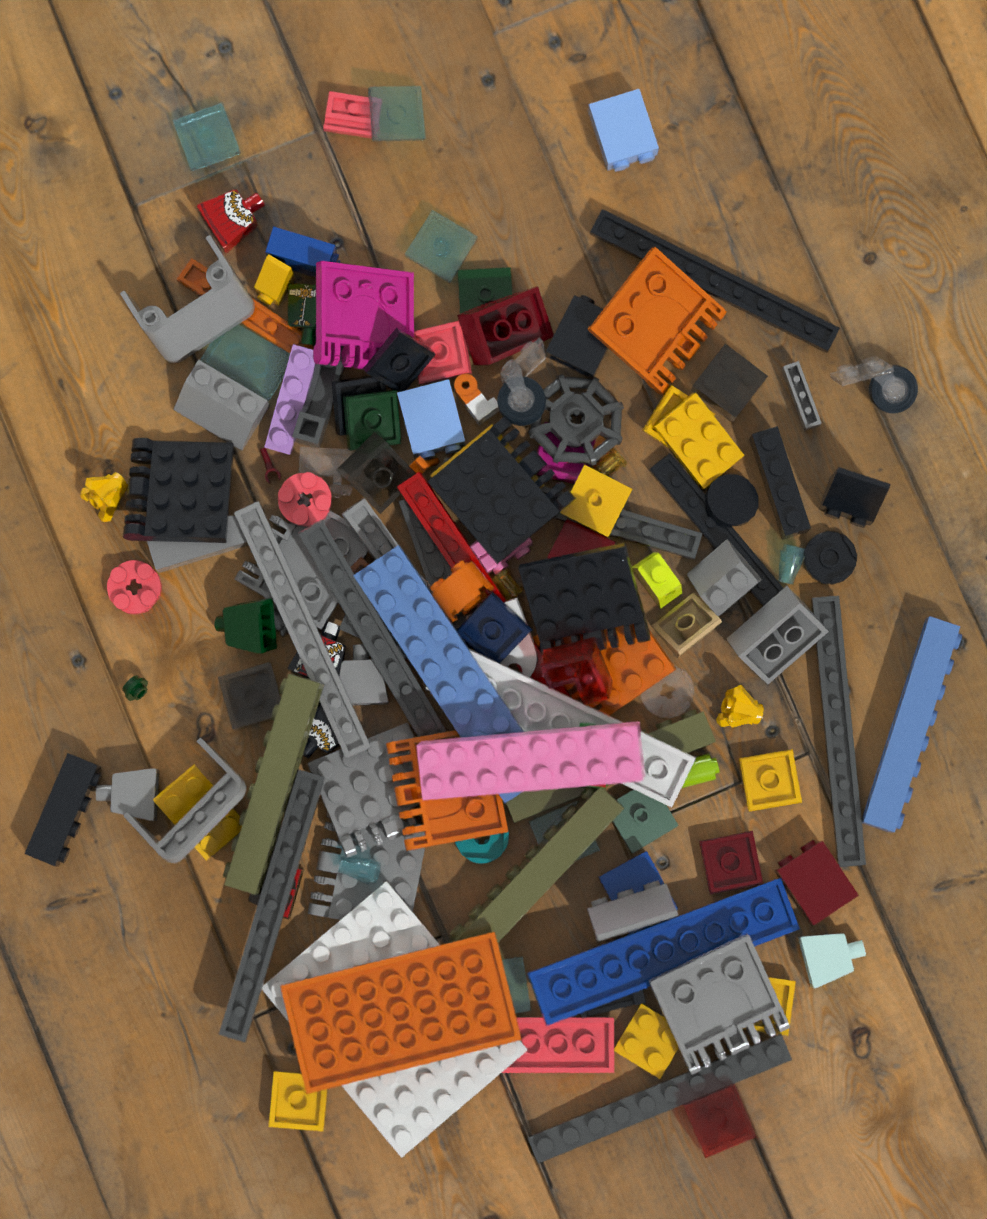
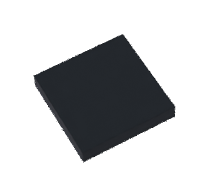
(399, 361)

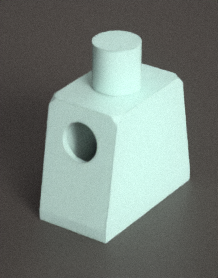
(828, 957)

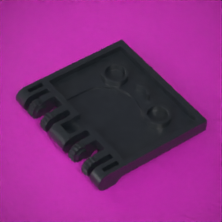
(185, 491)
(496, 493)
(584, 597)

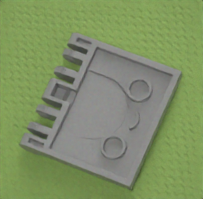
(307, 575)
(362, 792)
(398, 868)
(716, 1000)

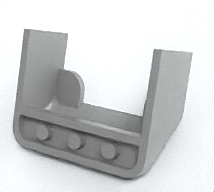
(200, 320)
(201, 817)

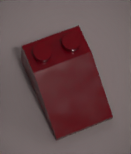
(505, 326)

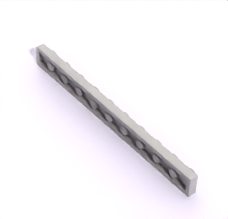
(302, 629)

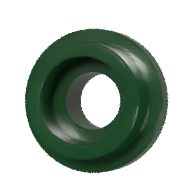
(135, 688)

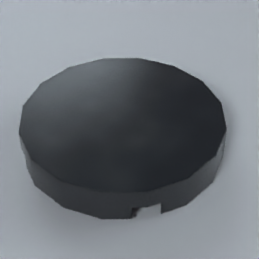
(732, 500)
(830, 557)

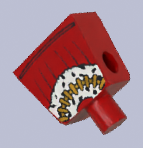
(230, 217)

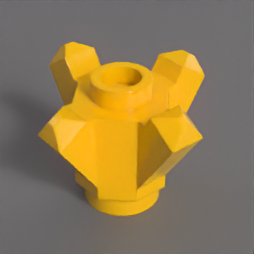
(104, 494)
(739, 709)

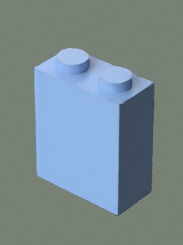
(623, 130)
(431, 419)

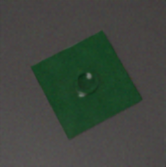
(483, 286)
(371, 414)

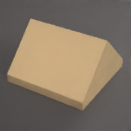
(686, 624)

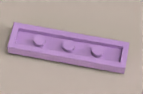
(291, 399)

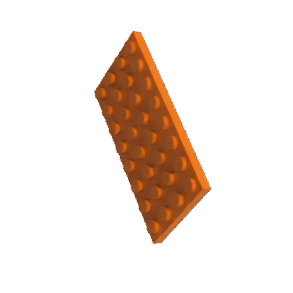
(400, 1012)

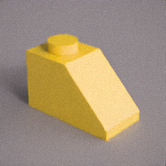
(273, 281)

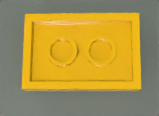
(698, 440)
(183, 796)

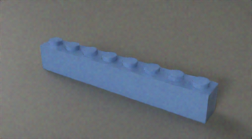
(910, 725)

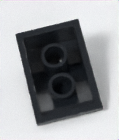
(853, 497)

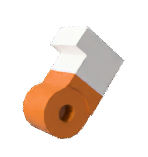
(473, 400)

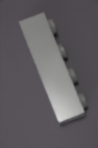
(801, 396)

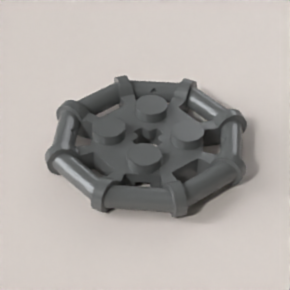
(592, 420)

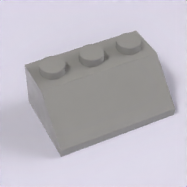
(220, 405)
(777, 635)
(631, 910)

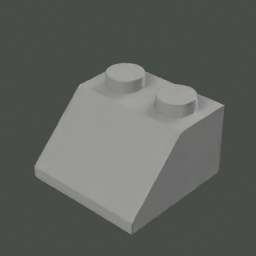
(723, 578)

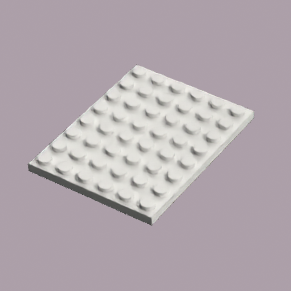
(416, 1099)

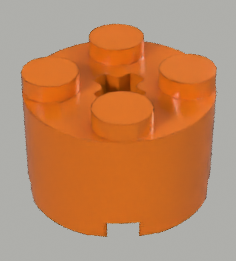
(461, 590)

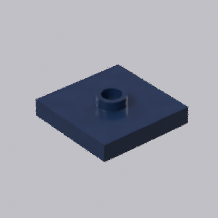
(493, 629)

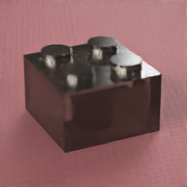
(729, 383)
(376, 472)
(250, 695)

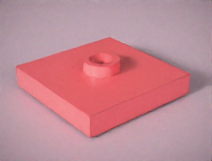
(450, 351)

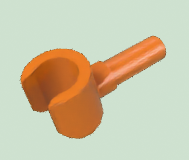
(422, 465)

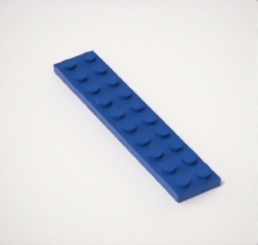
(632, 960)

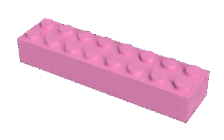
(531, 760)

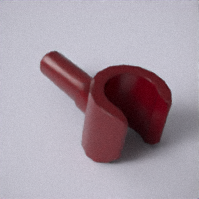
(268, 465)

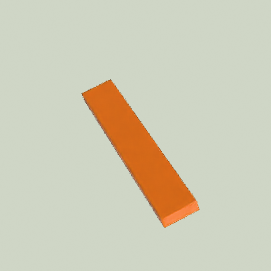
(262, 321)

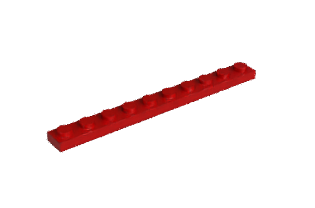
(452, 542)

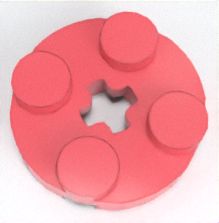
(308, 484)
(124, 599)

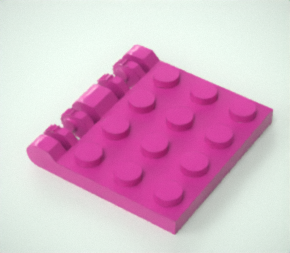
(359, 311)

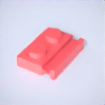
(348, 115)

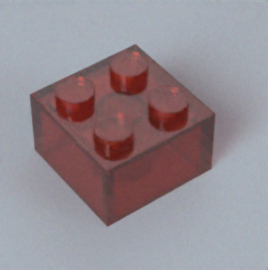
(719, 1121)

